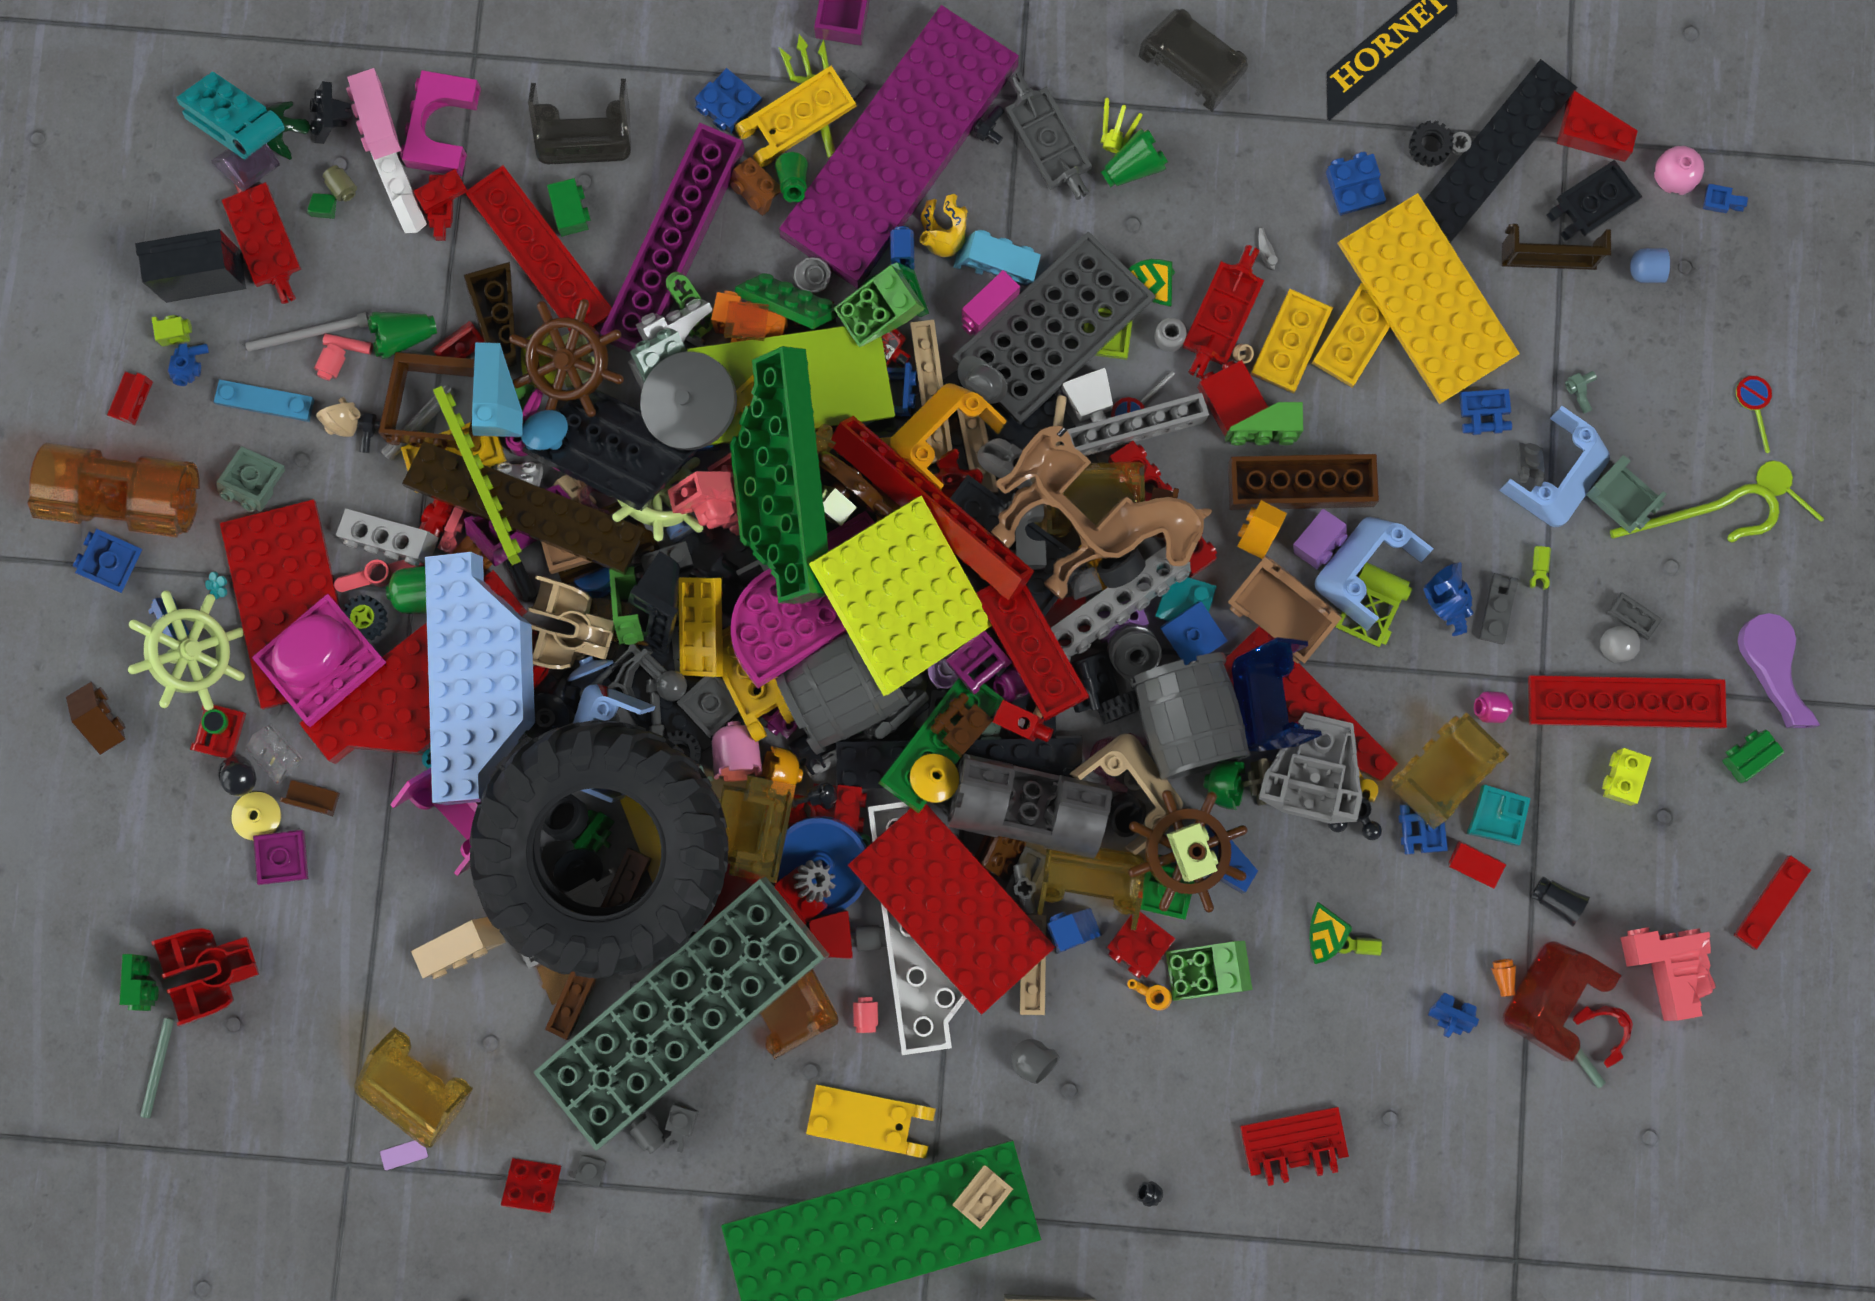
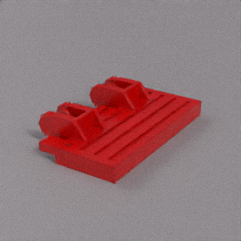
(1294, 1139)

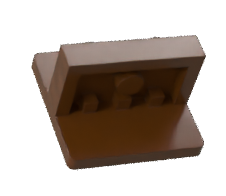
(999, 855)

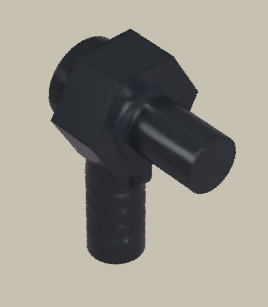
(985, 128)
(368, 423)

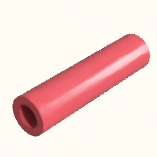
(348, 343)

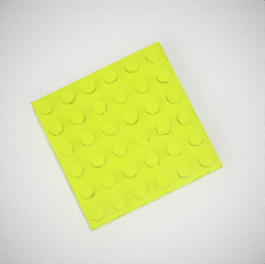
(901, 595)

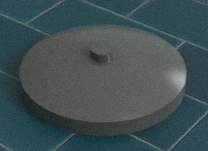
(688, 400)

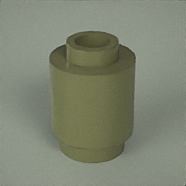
(339, 183)

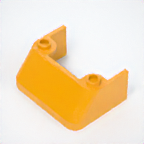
(912, 436)

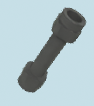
(656, 714)

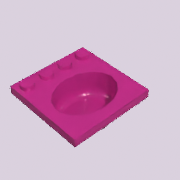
(319, 660)

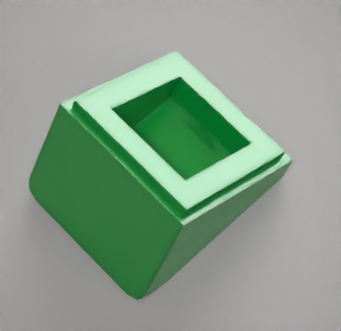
(322, 206)

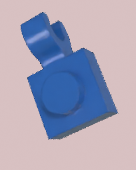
(1720, 199)

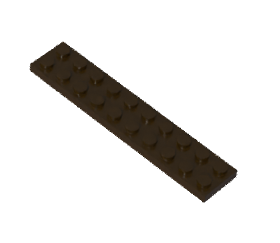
(527, 508)

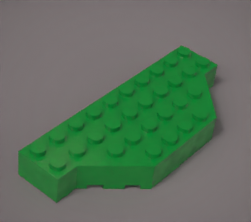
(780, 475)

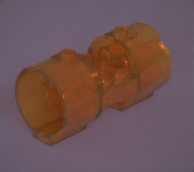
(81, 484)

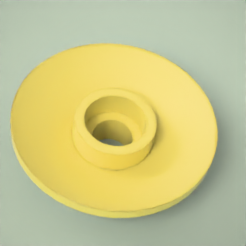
(268, 815)

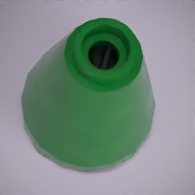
(1135, 160)
(399, 331)

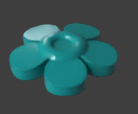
(216, 585)

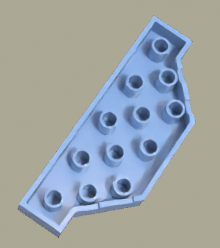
(476, 677)

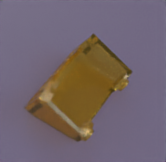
(1097, 492)

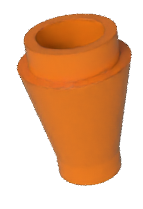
(1504, 974)

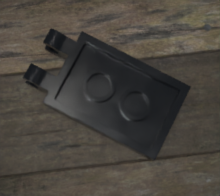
(1595, 200)

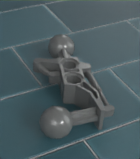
(670, 684)

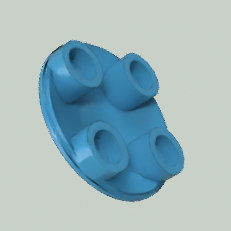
(544, 430)

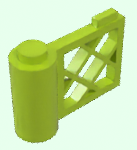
(1385, 588)

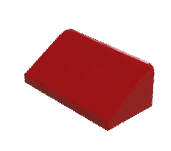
(460, 343)

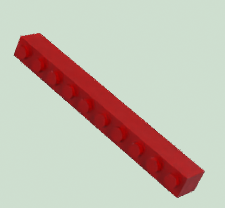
(904, 483)

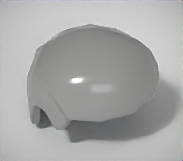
(812, 275)
(1620, 644)

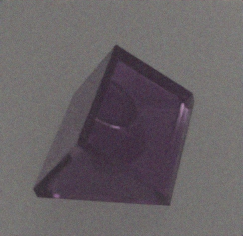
(248, 171)

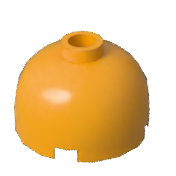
(781, 766)

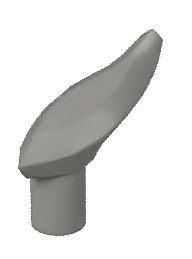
(1266, 250)

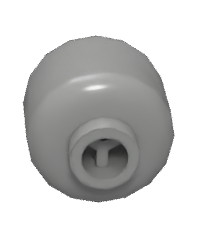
(1171, 327)

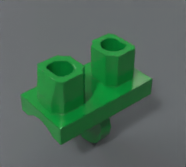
(596, 833)

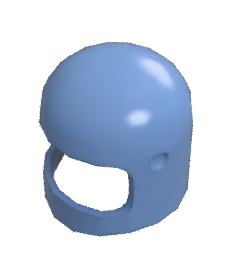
(1650, 265)

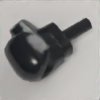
(822, 794)

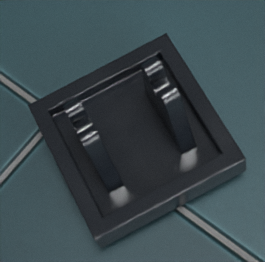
(327, 113)

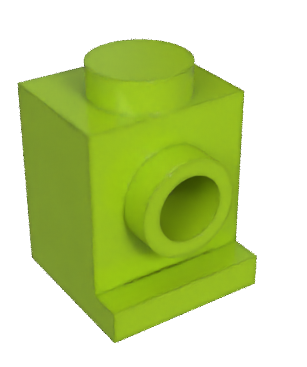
(171, 330)

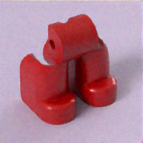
(197, 948)

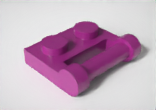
(972, 655)

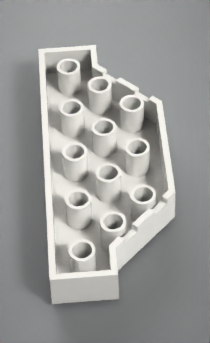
(921, 991)

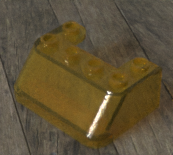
(408, 1092)

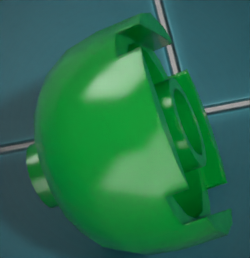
(1226, 783)

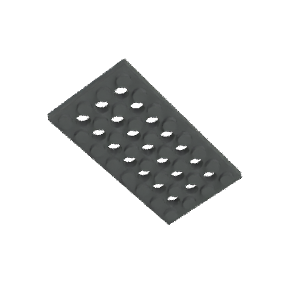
(1054, 311)

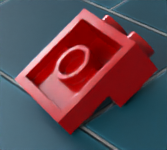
(847, 806)
(803, 909)
(1140, 947)

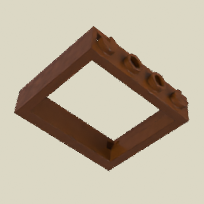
(427, 364)

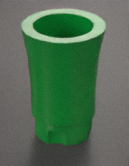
(792, 175)

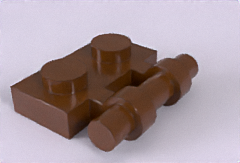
(967, 730)

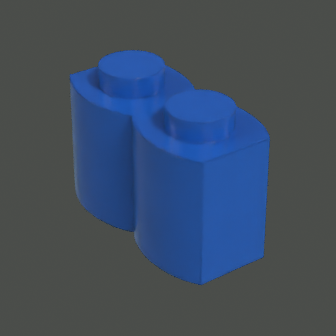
(902, 246)

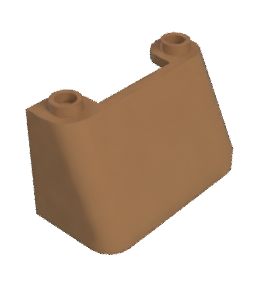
(1284, 607)

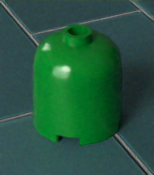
(408, 590)

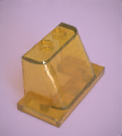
(756, 826)

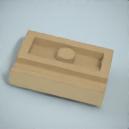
(982, 1196)

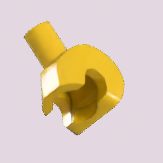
(1368, 786)

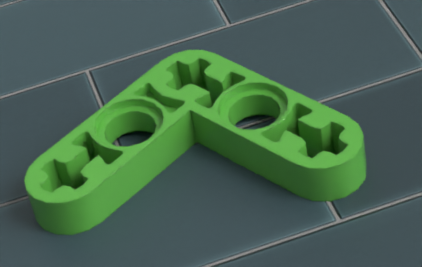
(681, 297)

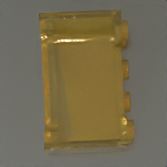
(1448, 769)

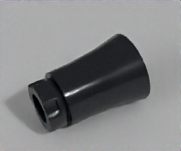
(1560, 900)

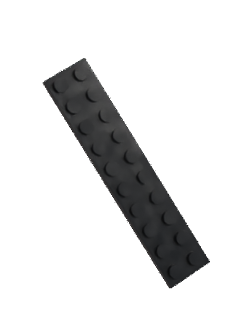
(1498, 148)
(867, 760)

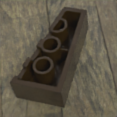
(493, 306)

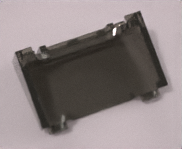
(1195, 56)

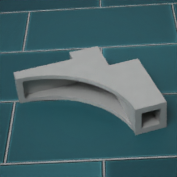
(677, 320)

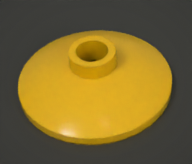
(926, 785)

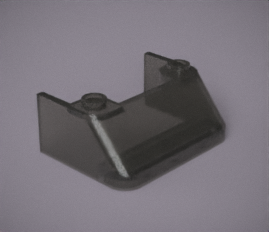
(581, 139)

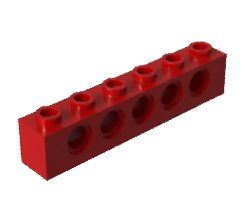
(1136, 453)

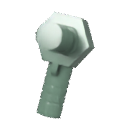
(1577, 385)

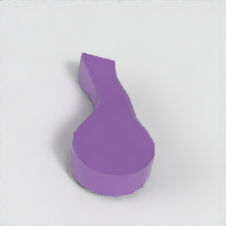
(1768, 648)

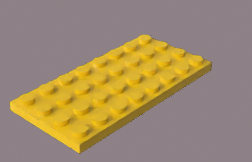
(1428, 298)

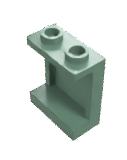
(1625, 496)

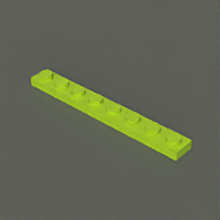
(481, 482)

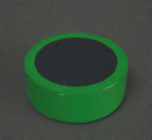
(214, 721)

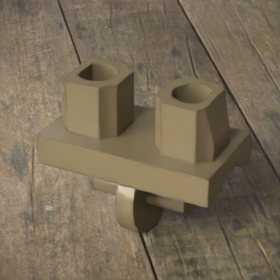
(1256, 778)

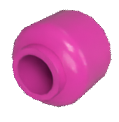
(1493, 707)

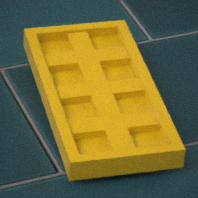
(700, 626)

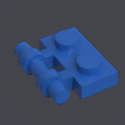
(1485, 403)
(1430, 839)

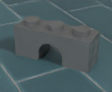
(1029, 550)

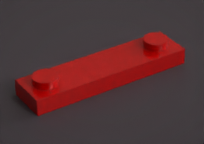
(1772, 902)

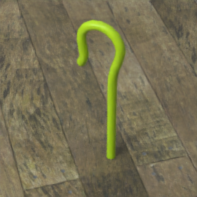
(1716, 505)

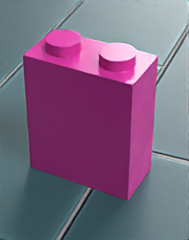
(989, 303)

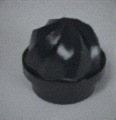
(1150, 1193)

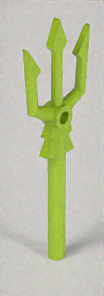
(802, 46)

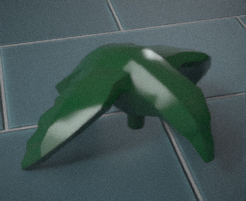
(297, 125)

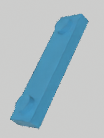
(264, 400)

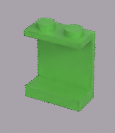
(626, 627)

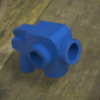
(183, 363)

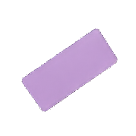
(403, 1154)

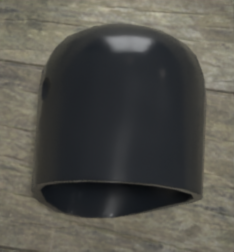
(237, 776)

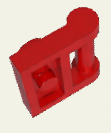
(222, 744)

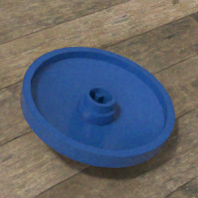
(834, 845)

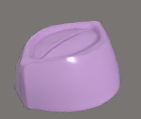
(942, 674)

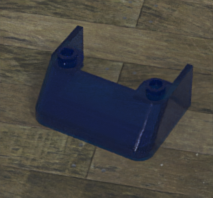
(1262, 696)

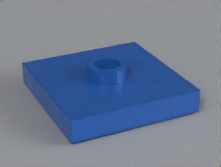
(1193, 633)

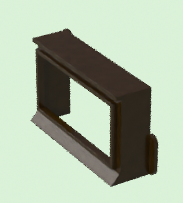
(1553, 255)
(646, 544)

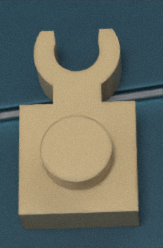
(572, 487)

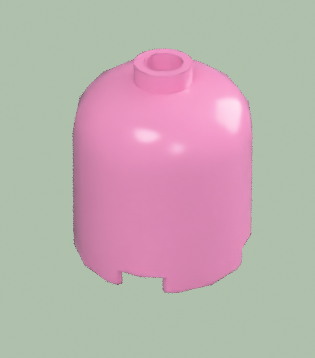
(735, 753)

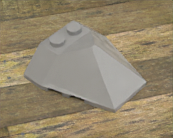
(1318, 776)

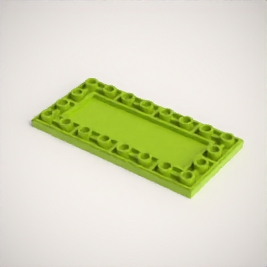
(841, 374)

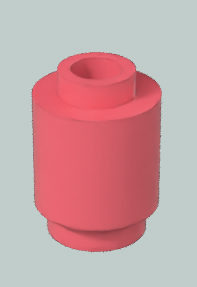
(330, 362)
(865, 1015)

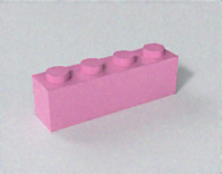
(373, 113)

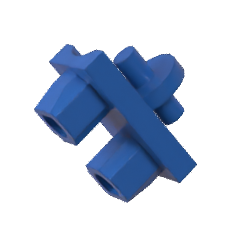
(1451, 1018)

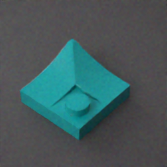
(1183, 596)
(1499, 815)

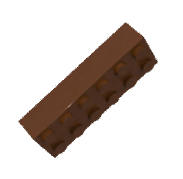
(1303, 481)

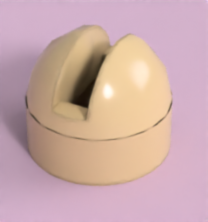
(1247, 357)

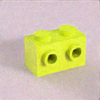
(1626, 776)

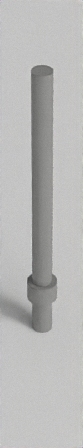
(360, 320)

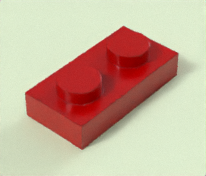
(440, 191)

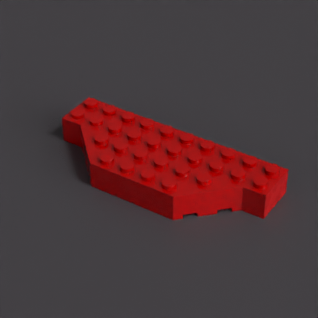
(393, 704)

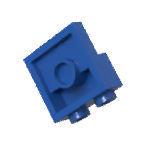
(727, 101)
(1355, 183)
(107, 560)

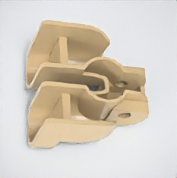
(571, 605)

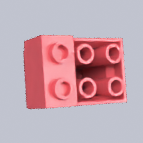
(709, 496)
(1678, 968)

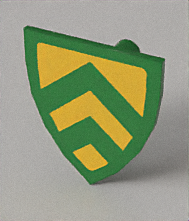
(1157, 277)
(1327, 934)

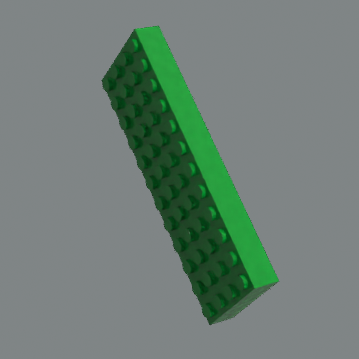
(877, 1231)

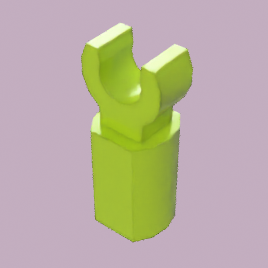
(1541, 565)
(1363, 946)

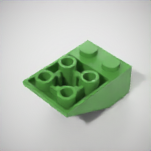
(879, 306)
(1274, 424)
(1209, 970)

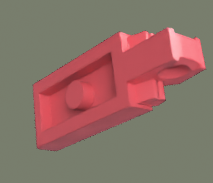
(455, 524)

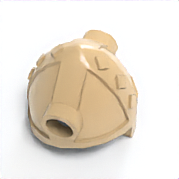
(340, 418)

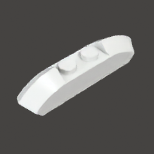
(400, 193)

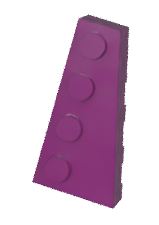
(485, 537)

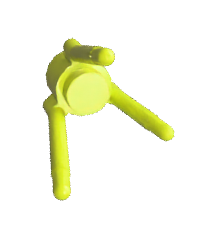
(1114, 139)

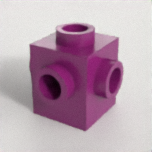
(777, 724)

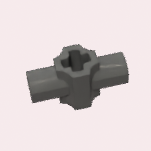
(1022, 875)

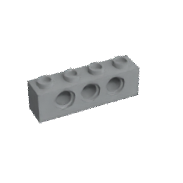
(355, 524)

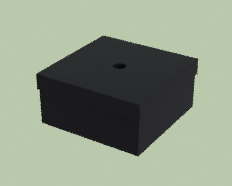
(191, 265)

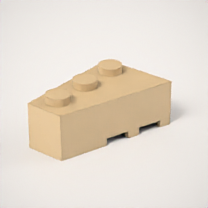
(456, 947)

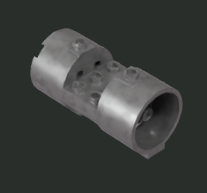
(1030, 806)

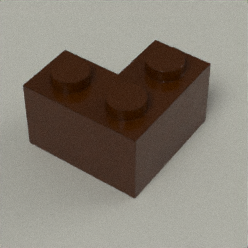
(93, 718)

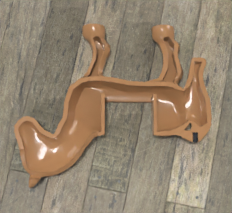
(1119, 529)

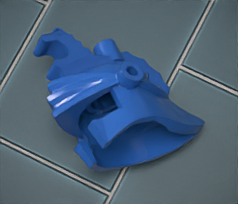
(1450, 597)

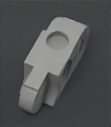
(1001, 460)

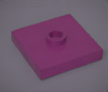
(280, 857)

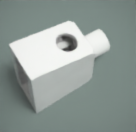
(1089, 395)

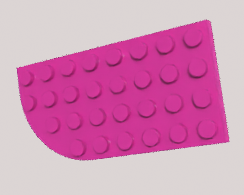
(776, 635)

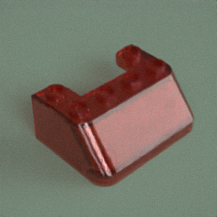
(1550, 994)

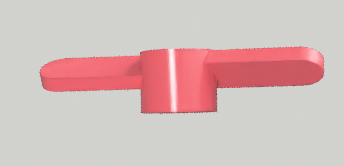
(364, 578)

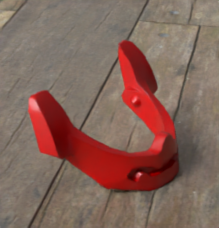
(1623, 1019)

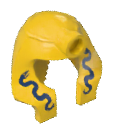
(938, 240)

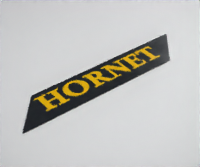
(1384, 50)

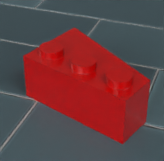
(1595, 130)

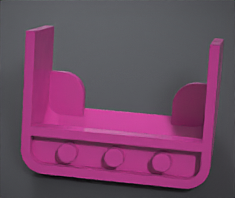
(461, 816)

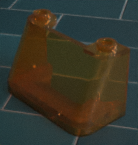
(798, 1016)

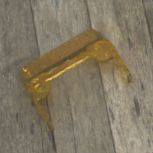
(1098, 877)

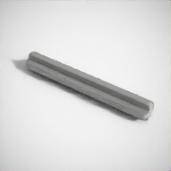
(417, 423)

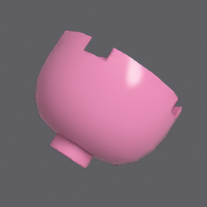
(1679, 170)

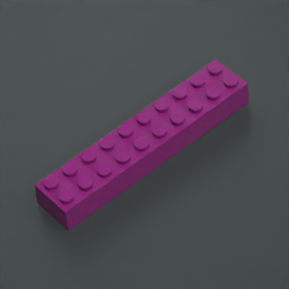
(675, 231)

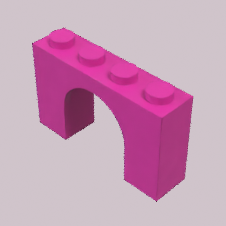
(435, 92)

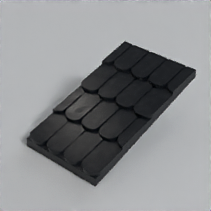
(614, 451)

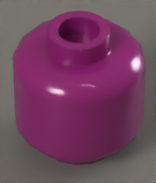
(1010, 685)

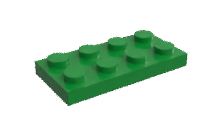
(787, 300)

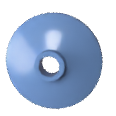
(587, 666)

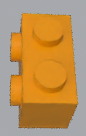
(1261, 530)

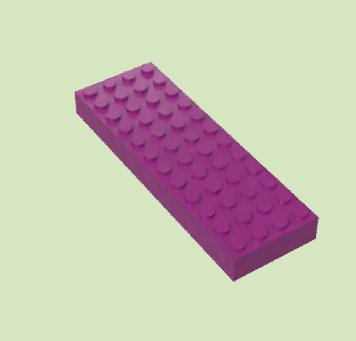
(899, 146)

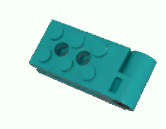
(229, 115)

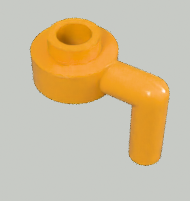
(1151, 993)

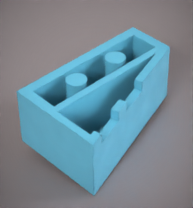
(994, 255)

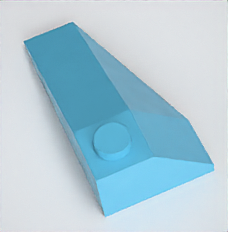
(495, 401)

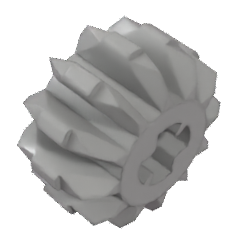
(814, 871)

